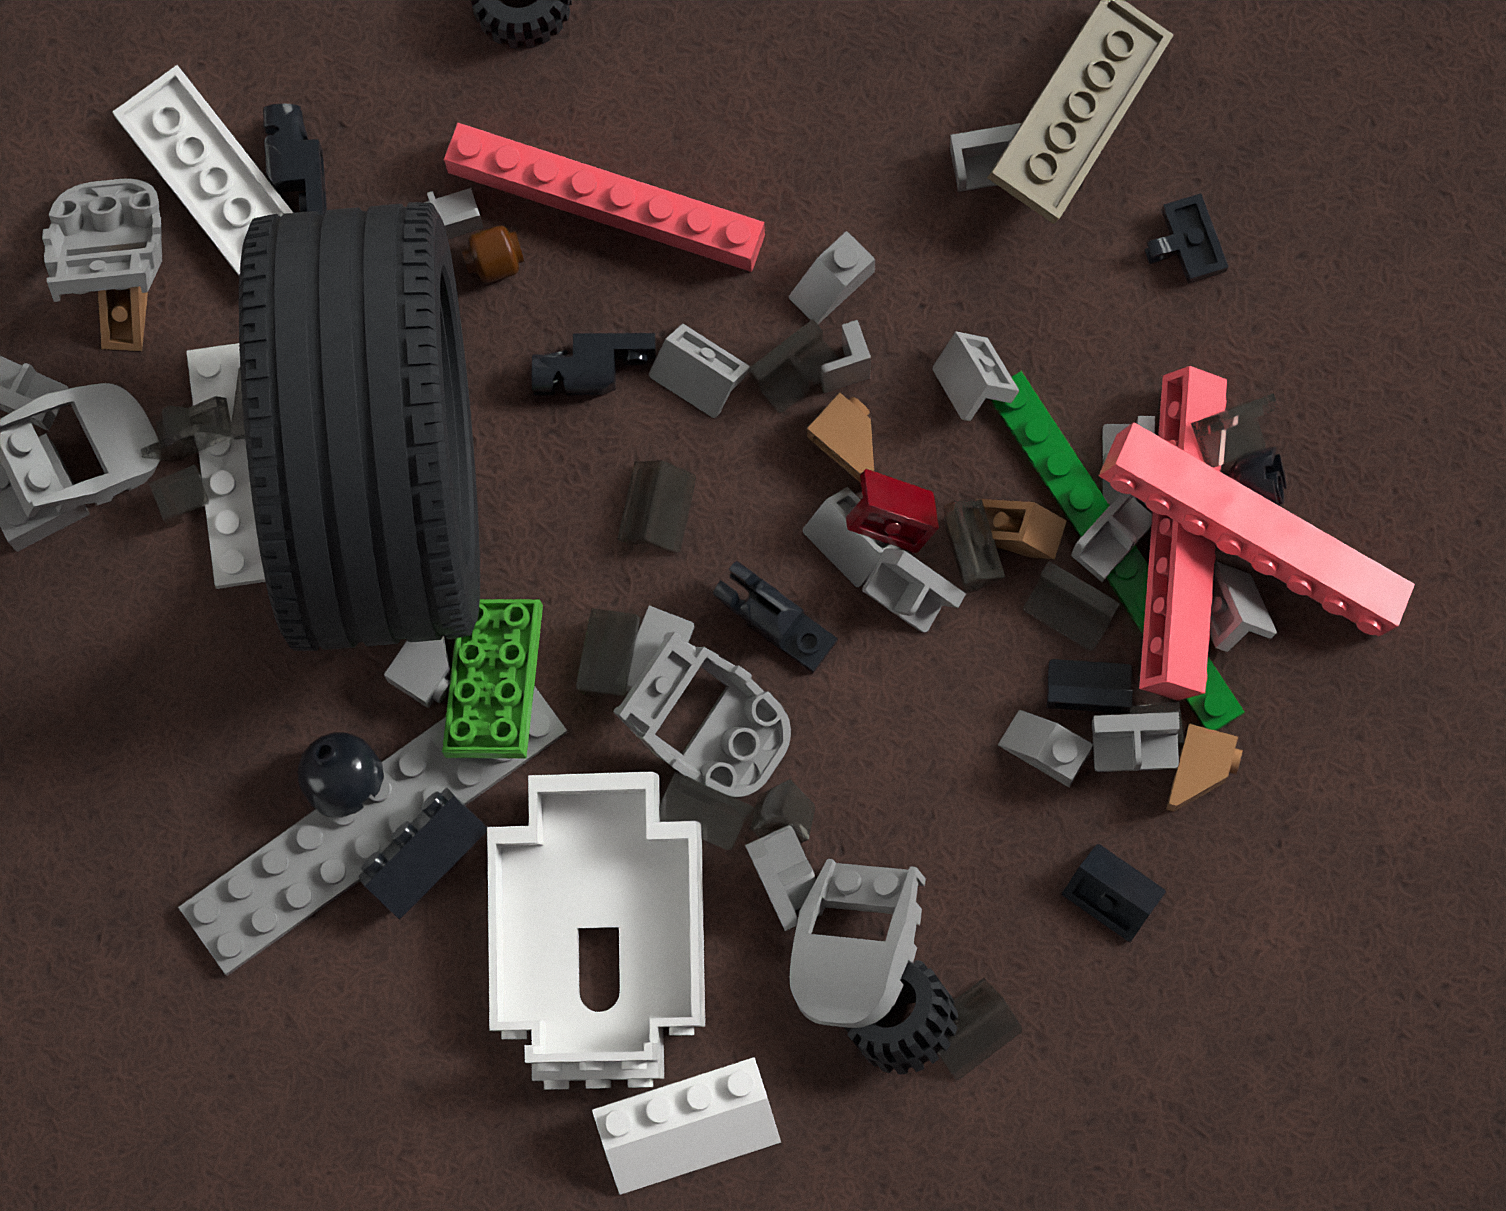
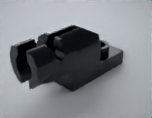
(292, 158)
(593, 362)
(776, 618)

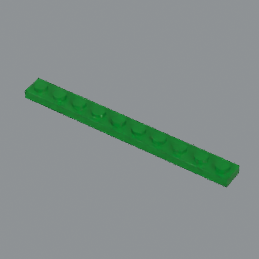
(1082, 506)

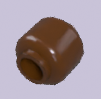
(493, 254)

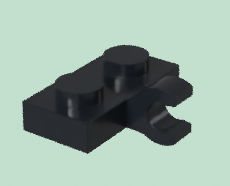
(1190, 238)

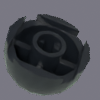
(1262, 473)
(339, 774)

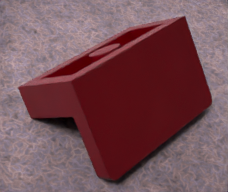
(894, 512)

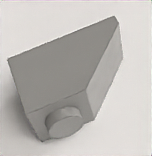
(833, 278)
(422, 671)
(1046, 746)

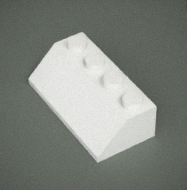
(686, 1126)

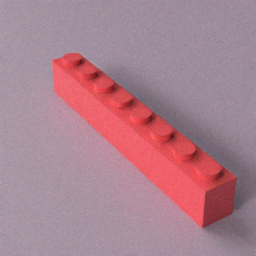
(605, 197)
(1256, 530)
(1179, 561)

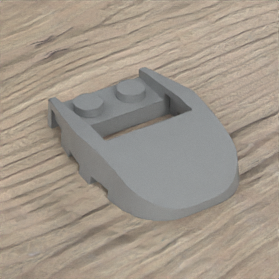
(103, 238)
(115, 430)
(738, 738)
(853, 978)

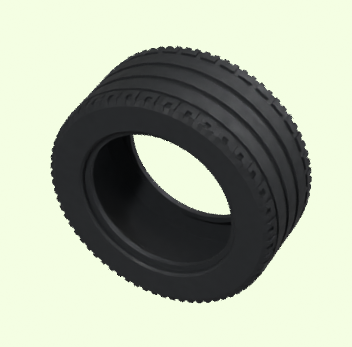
(359, 426)

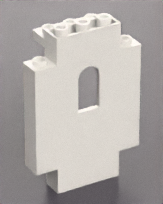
(595, 862)

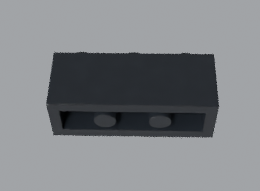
(421, 852)

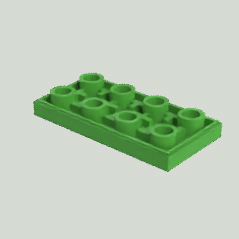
(494, 682)

